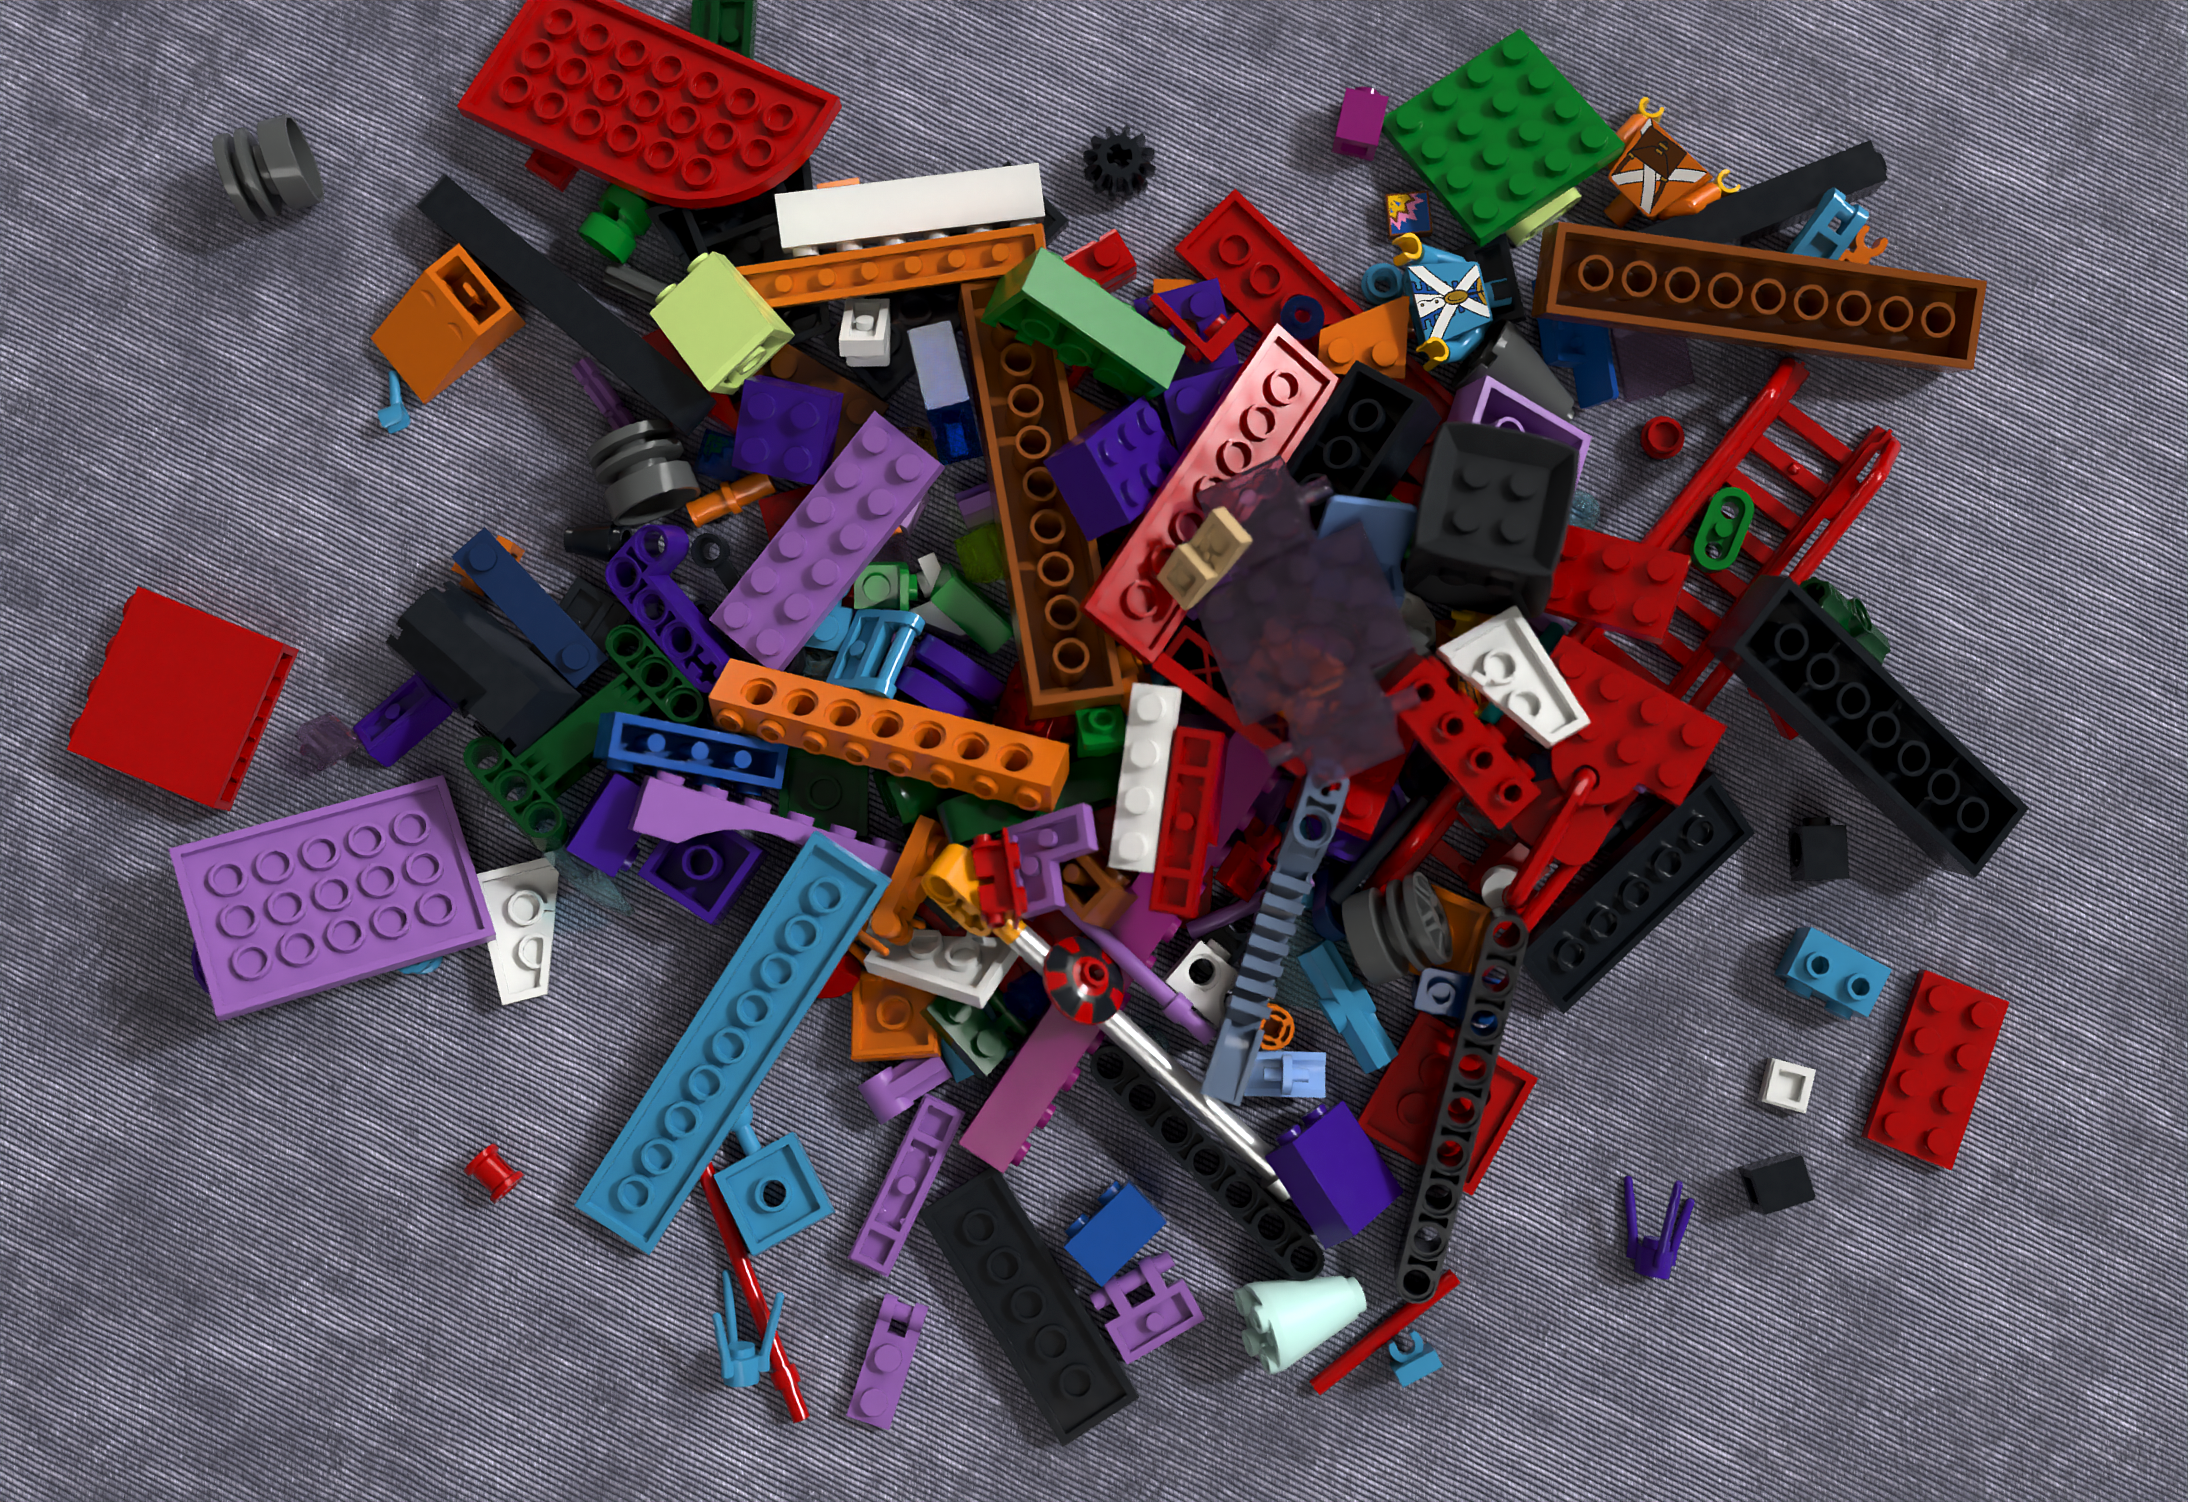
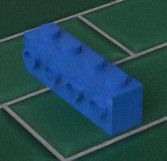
(689, 751)

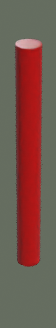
(1380, 1336)

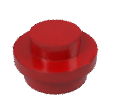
(1662, 437)

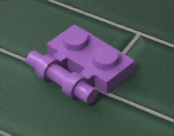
(1153, 1319)

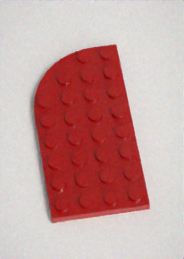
(646, 104)

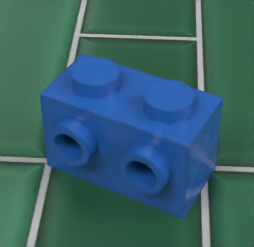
(1113, 1231)

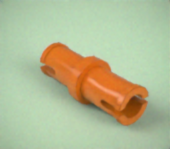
(730, 498)

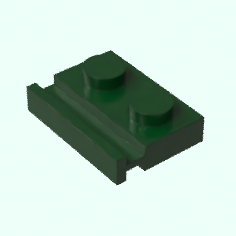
(726, 23)

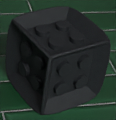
(1491, 519)

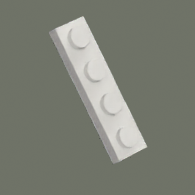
(1144, 776)

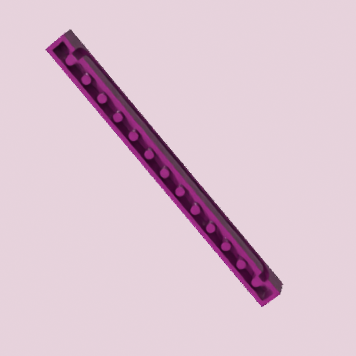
(1057, 1044)

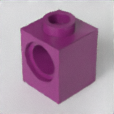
(1360, 123)

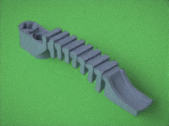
(1288, 881)

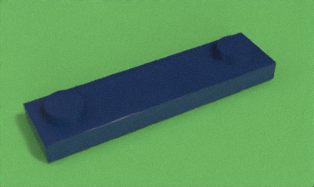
(530, 607)

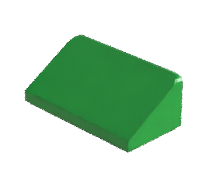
(971, 609)

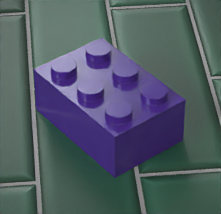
(1113, 467)

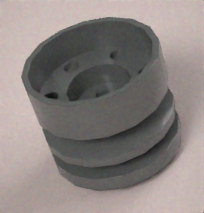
(263, 171)
(643, 472)
(1397, 929)

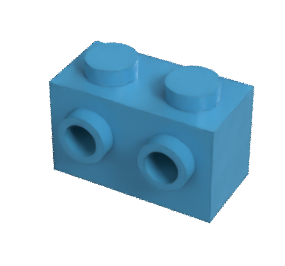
(1832, 973)

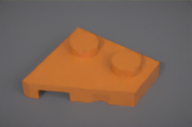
(1370, 337)

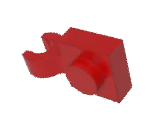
(1247, 861)

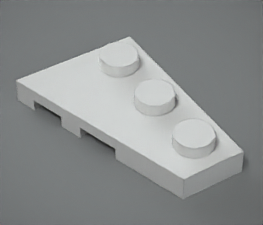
(523, 916)

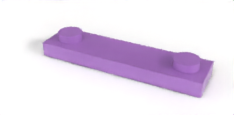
(906, 1184)

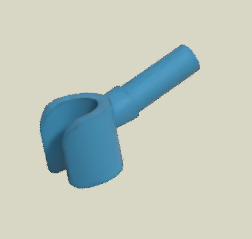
(395, 416)

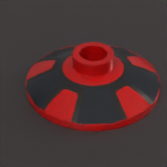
(1072, 988)

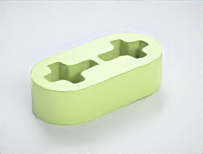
(1543, 217)

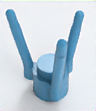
(739, 1359)

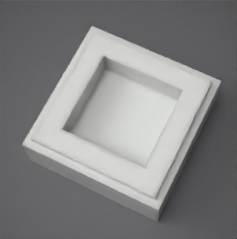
(1786, 1085)

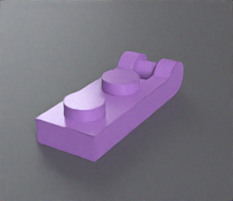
(886, 1363)

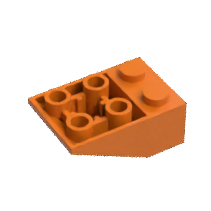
(445, 324)

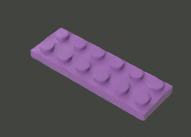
(827, 543)

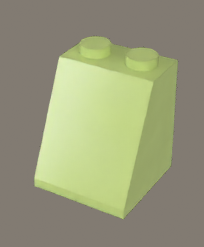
(719, 323)

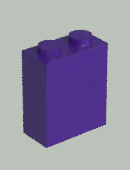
(1333, 1173)

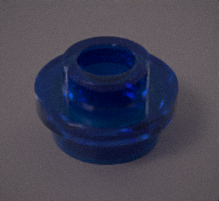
(1300, 330)

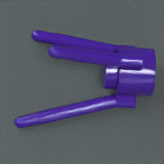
(1656, 1254)

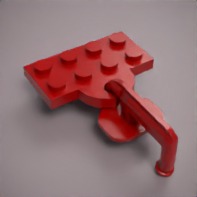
(1631, 740)

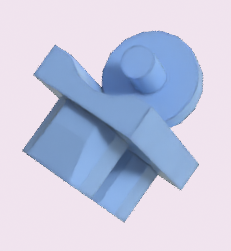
(1288, 1074)

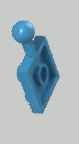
(746, 1180)

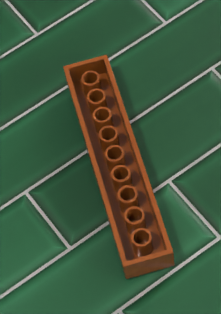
(1757, 298)
(1044, 553)

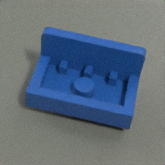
(1442, 992)

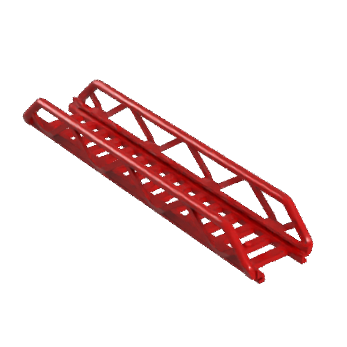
(1837, 501)

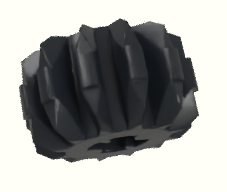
(1130, 152)

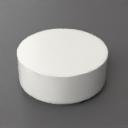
(1494, 882)

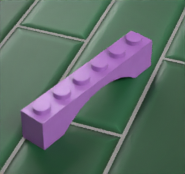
(679, 813)

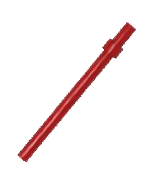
(784, 1374)

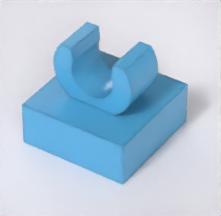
(1414, 1363)

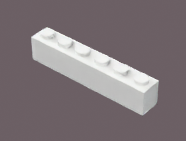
(909, 209)

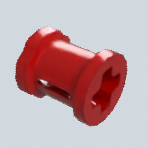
(493, 1173)

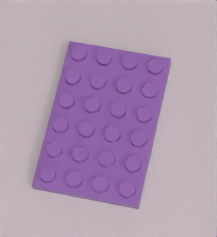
(331, 896)

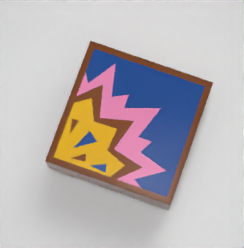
(1408, 214)

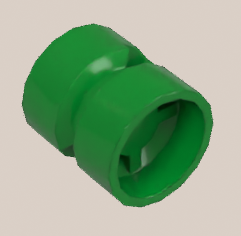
(616, 224)

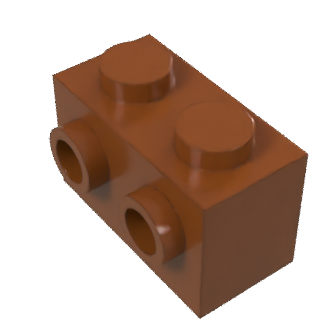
(1094, 890)

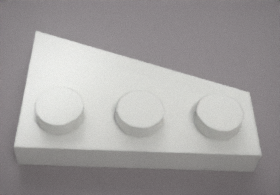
(1517, 676)
(948, 966)

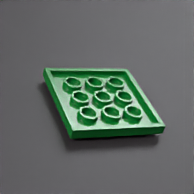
(1501, 137)

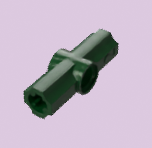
(1849, 615)

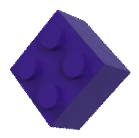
(786, 429)
(602, 831)
(705, 871)

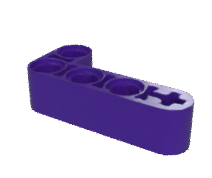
(708, 651)

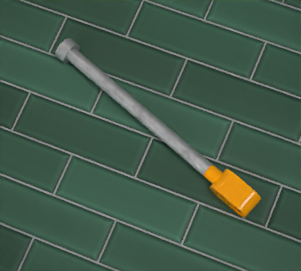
(954, 889)

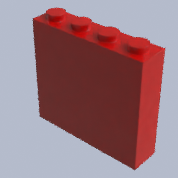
(182, 699)

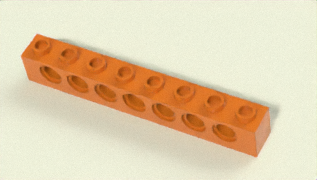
(890, 735)

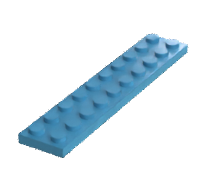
(733, 1042)

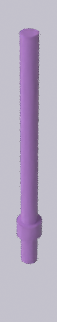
(1176, 1006)

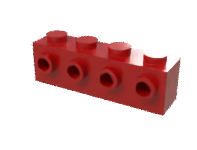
(1460, 743)

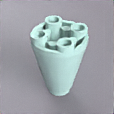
(1295, 1316)

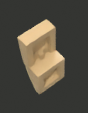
(1204, 560)

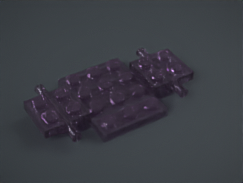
(1306, 627)

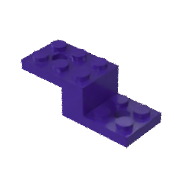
(1200, 385)

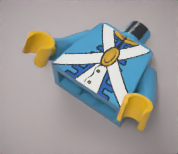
(1447, 300)

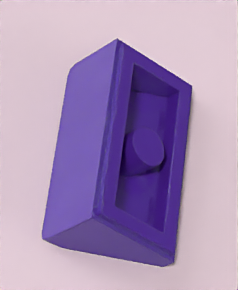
(401, 721)

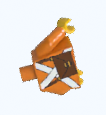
(1658, 173)

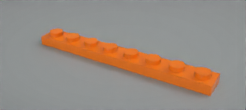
(893, 267)

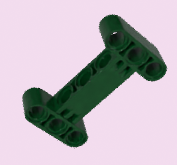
(568, 749)

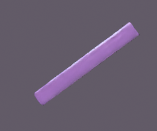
(1225, 915)

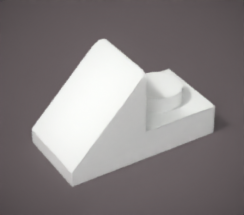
(866, 332)
(933, 616)

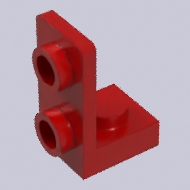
(1220, 331)

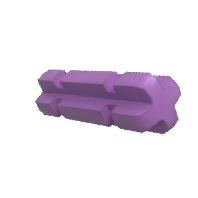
(602, 394)

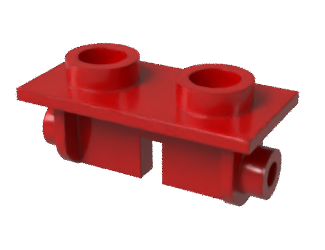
(1003, 898)

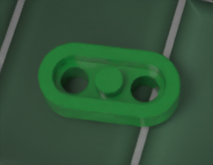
(1721, 532)

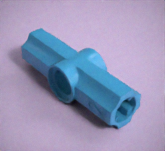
(1347, 1006)

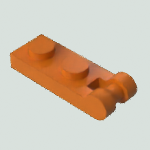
(905, 892)

